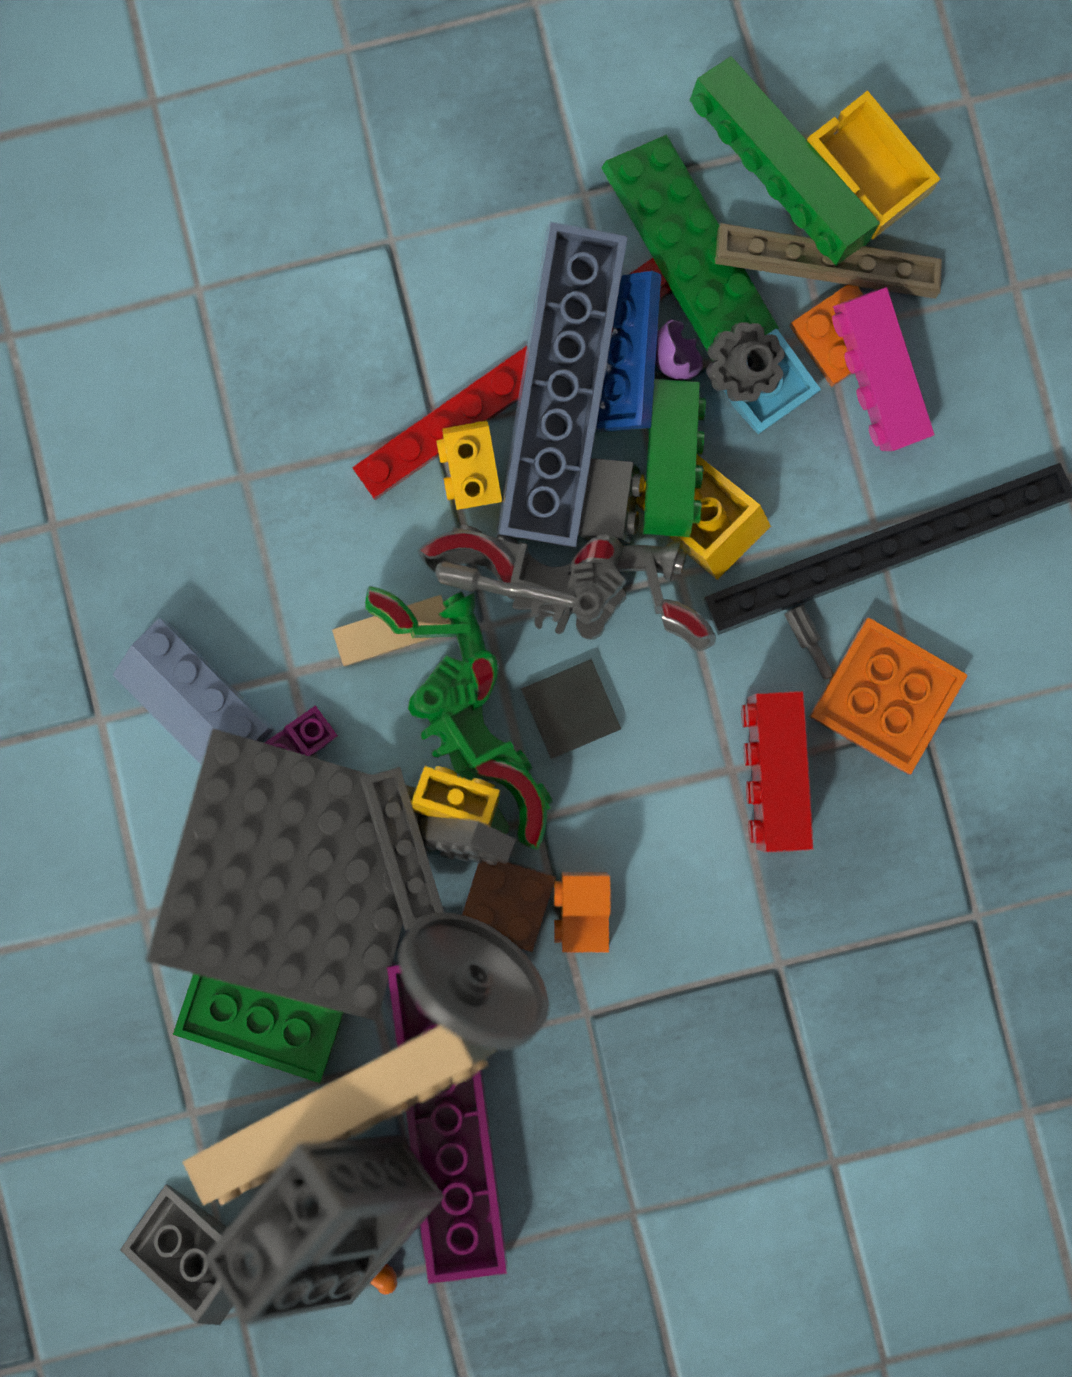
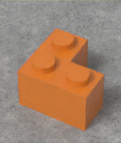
(584, 911)

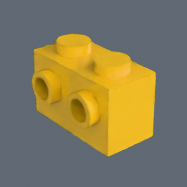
(470, 464)
(449, 796)

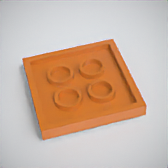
(888, 696)

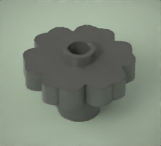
(730, 357)

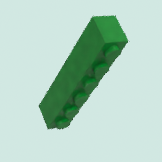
(783, 161)

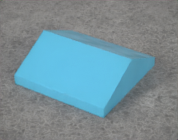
(790, 392)

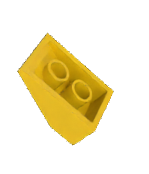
(727, 522)

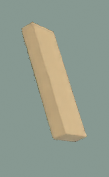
(374, 638)

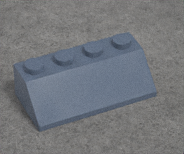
(185, 690)

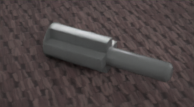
(808, 636)

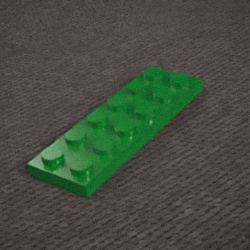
(684, 239)

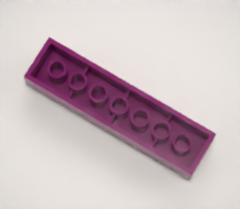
(455, 1147)

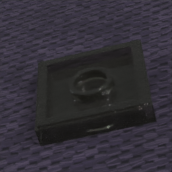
(571, 709)

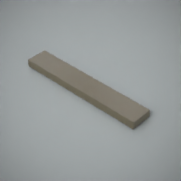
(800, 258)

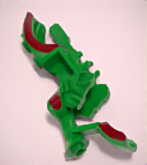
(454, 706)

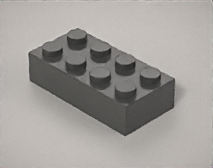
(465, 840)

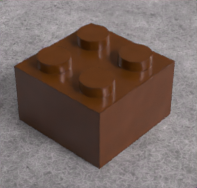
(510, 900)

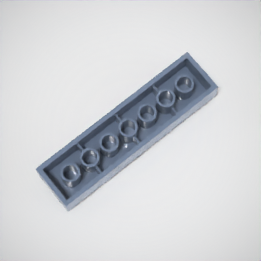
(561, 384)

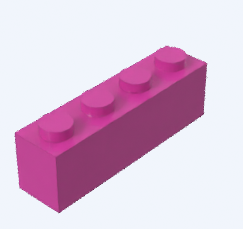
(882, 370)

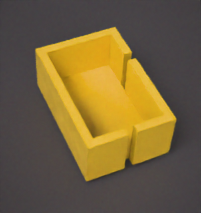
(875, 160)

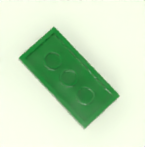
(259, 1026)

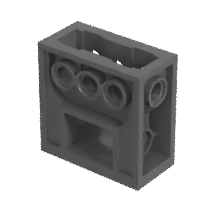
(322, 1227)

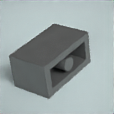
(611, 500)

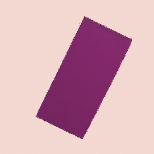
(305, 734)

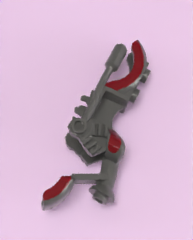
(585, 587)

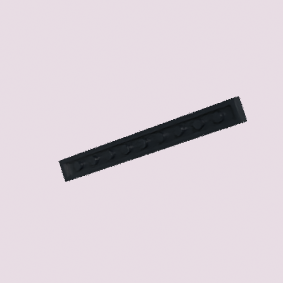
(888, 548)

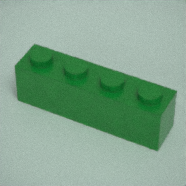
(672, 459)

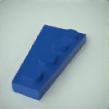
(631, 357)

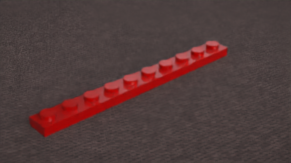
(474, 404)

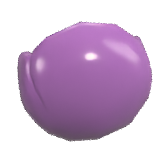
(675, 354)

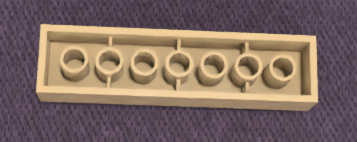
(336, 1112)

